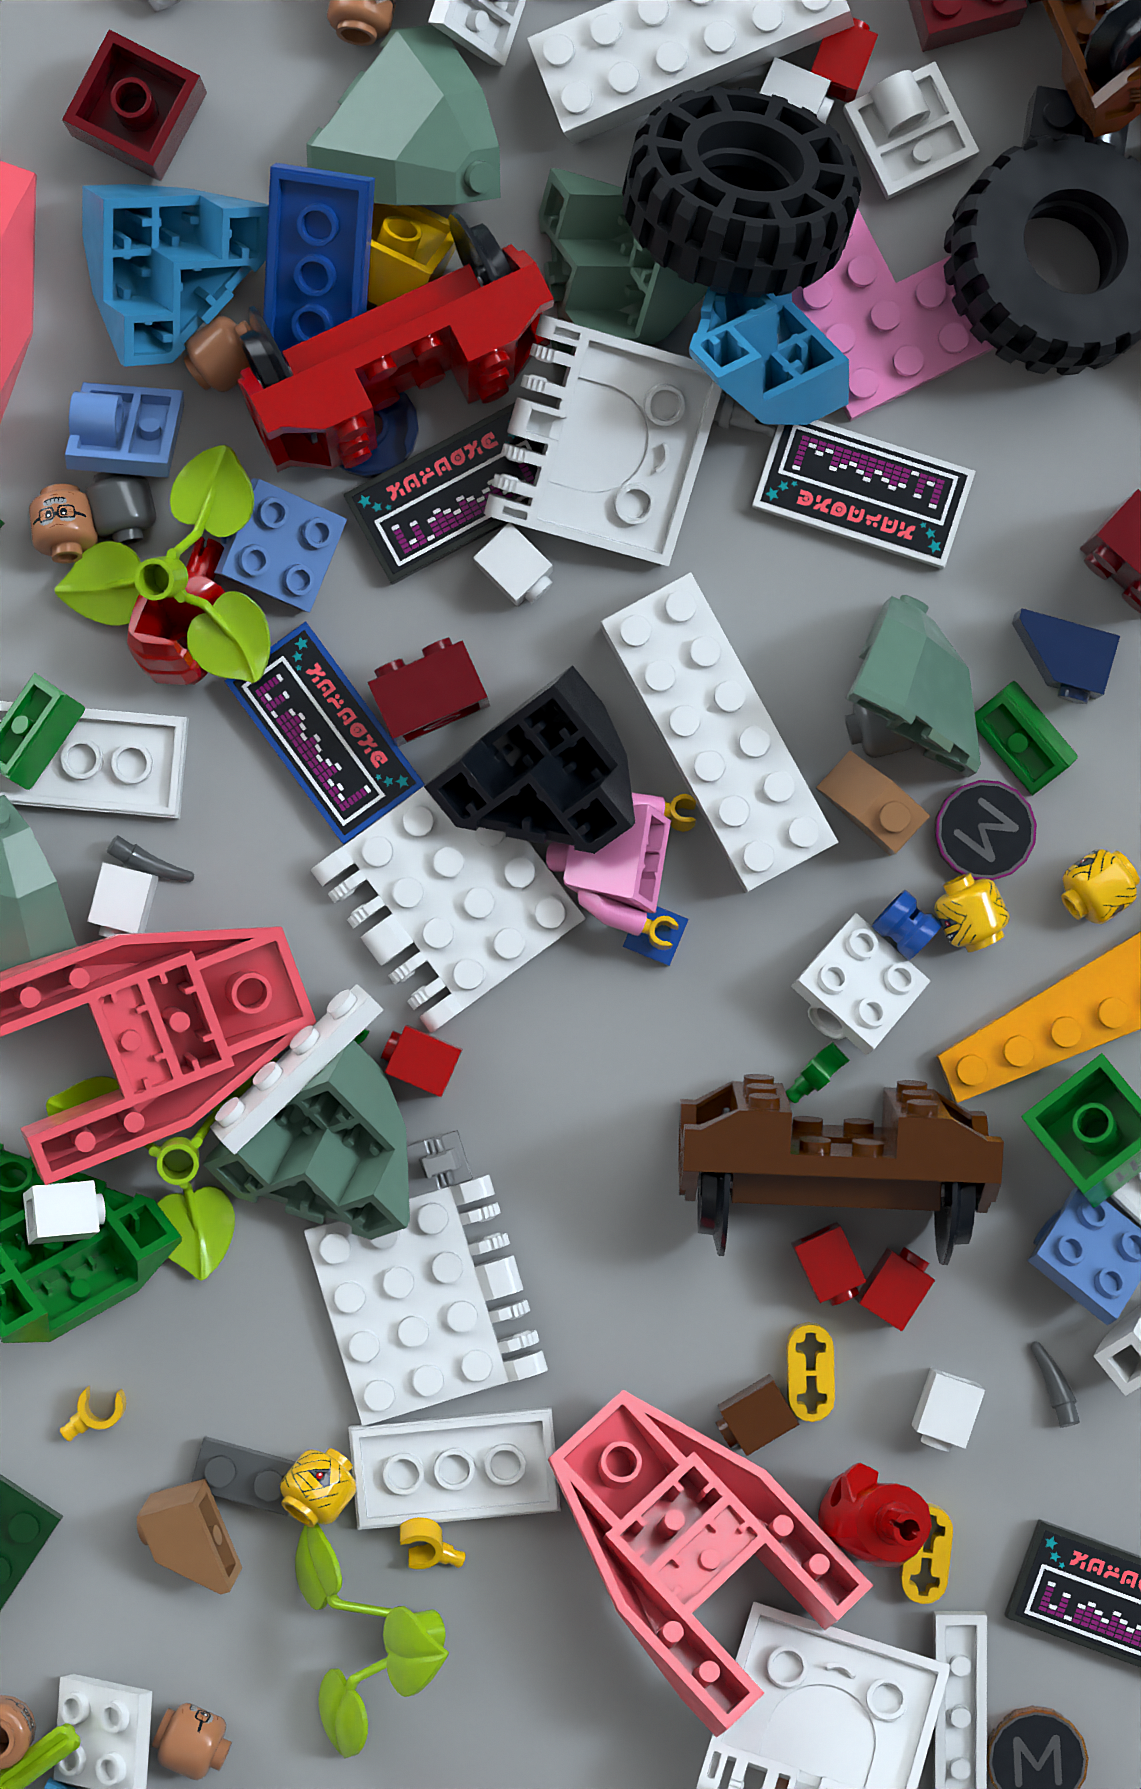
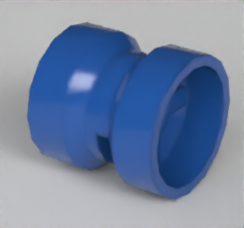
(906, 925)

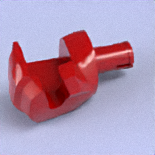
(161, 626)
(874, 1520)

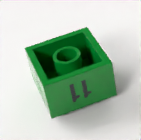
(1091, 1129)

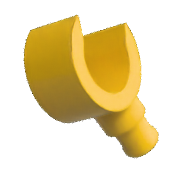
(84, 1418)
(435, 1551)

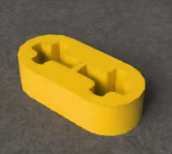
(822, 1370)
(938, 1563)

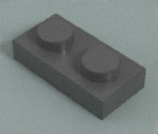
(242, 1474)

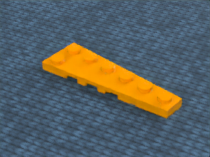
(1056, 1024)

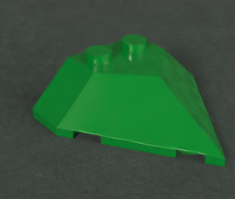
(66, 1283)

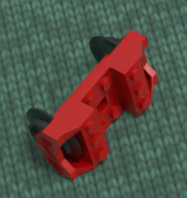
(324, 394)

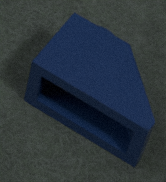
(1068, 654)

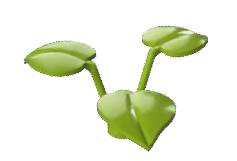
(231, 634)
(201, 1216)
(410, 1639)

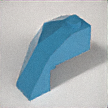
(166, 262)
(770, 358)

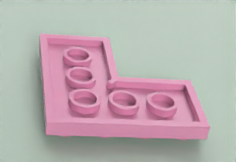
(887, 329)

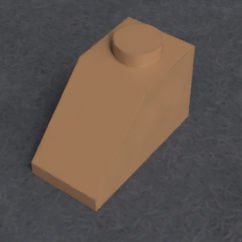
(873, 802)
(190, 1535)

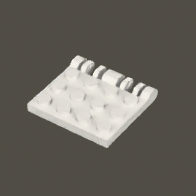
(615, 445)
(460, 894)
(416, 1305)
(830, 1710)

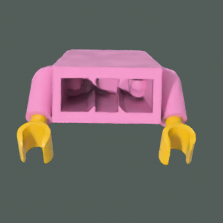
(626, 874)

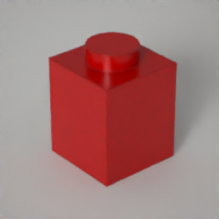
(845, 59)
(421, 1059)
(829, 1264)
(896, 1287)

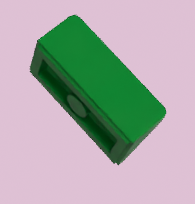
(35, 730)
(1024, 738)

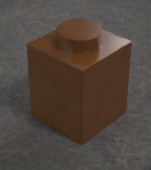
(755, 1416)

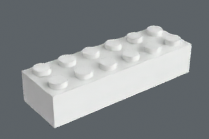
(643, 52)
(718, 732)

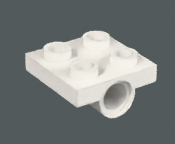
(480, 25)
(910, 129)
(859, 986)
(112, 1730)

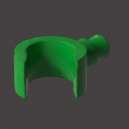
(817, 1072)

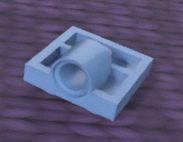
(123, 429)
(282, 547)
(1091, 1255)

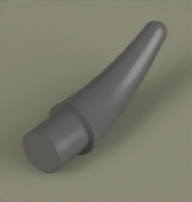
(142, 861)
(1059, 1390)

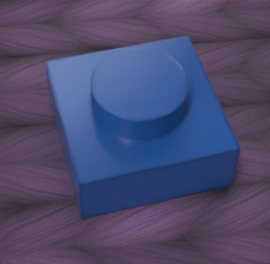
(642, 945)

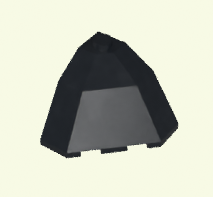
(544, 772)

